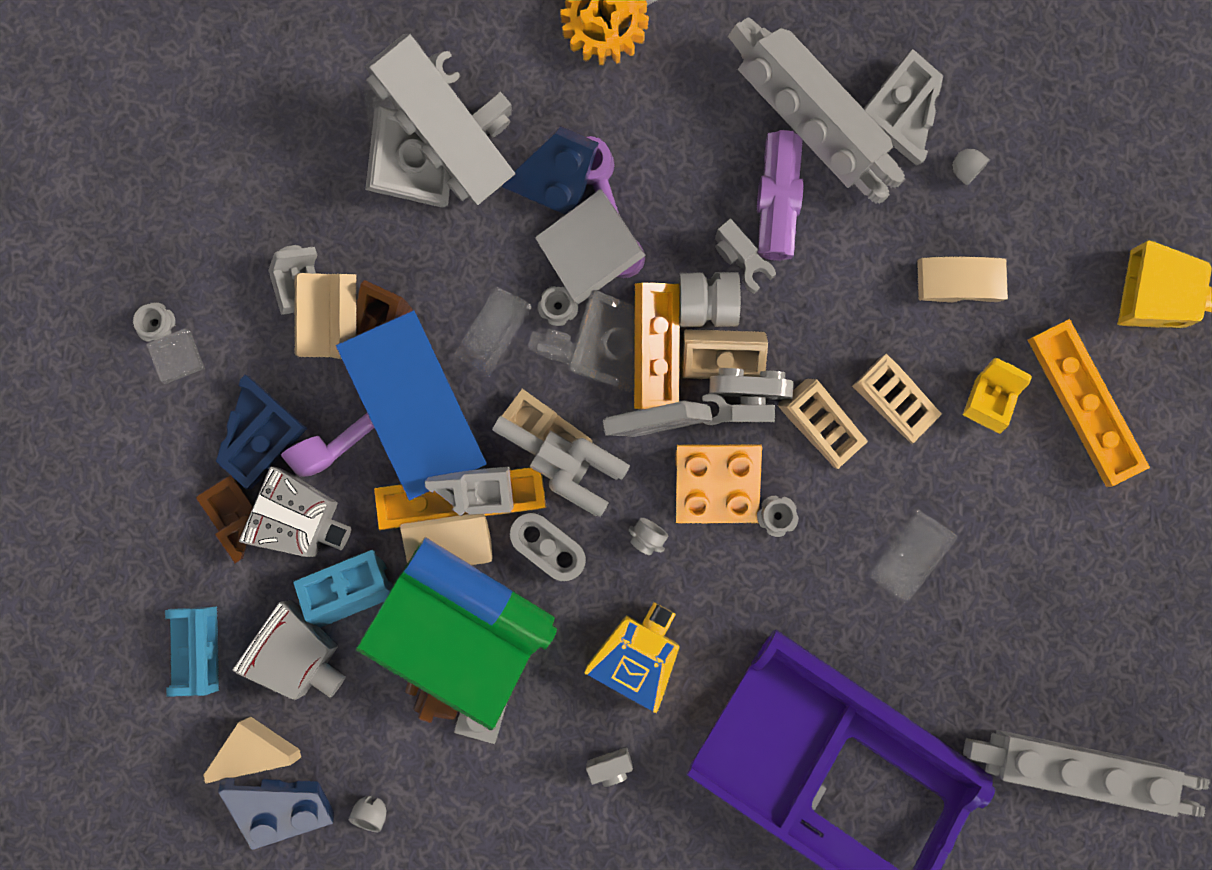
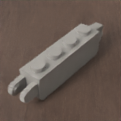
(817, 108)
(1086, 773)

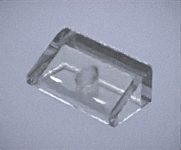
(493, 331)
(912, 556)

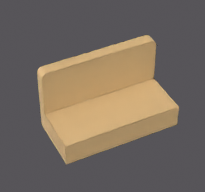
(324, 313)

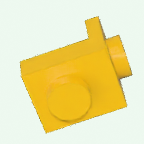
(996, 395)

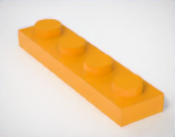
(1088, 403)
(396, 509)

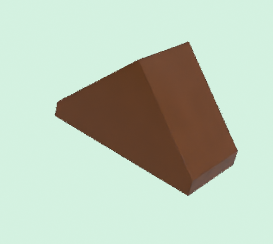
(377, 307)

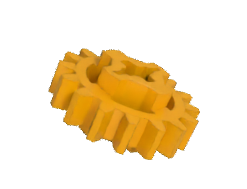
(591, 25)

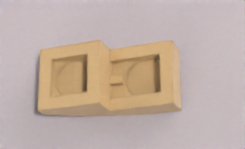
(962, 279)
(539, 419)

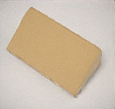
(712, 349)
(462, 535)

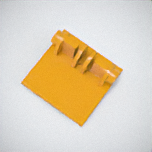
(718, 483)

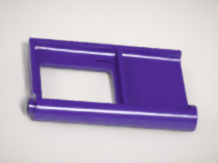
(786, 734)

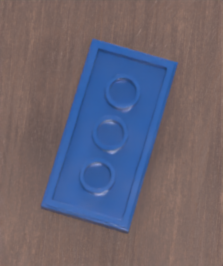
(410, 403)

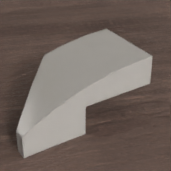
(475, 490)

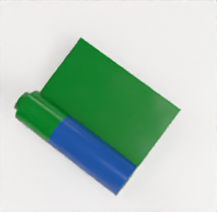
(456, 633)

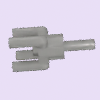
(565, 463)

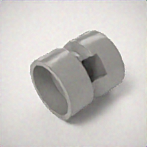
(709, 299)

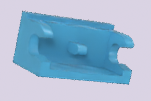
(343, 589)
(193, 651)

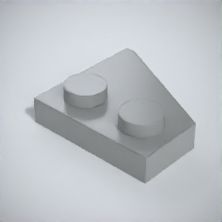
(907, 105)

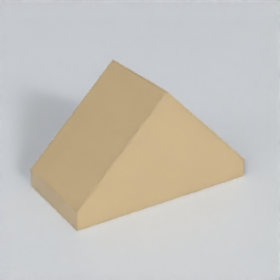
(251, 750)

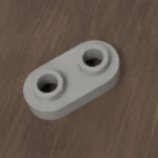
(733, 383)
(547, 547)

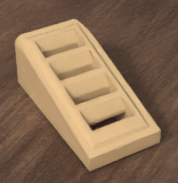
(897, 376)
(812, 432)

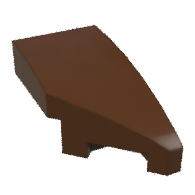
(229, 511)

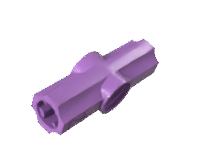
(780, 195)

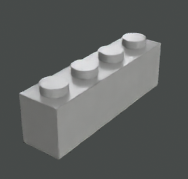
(439, 118)

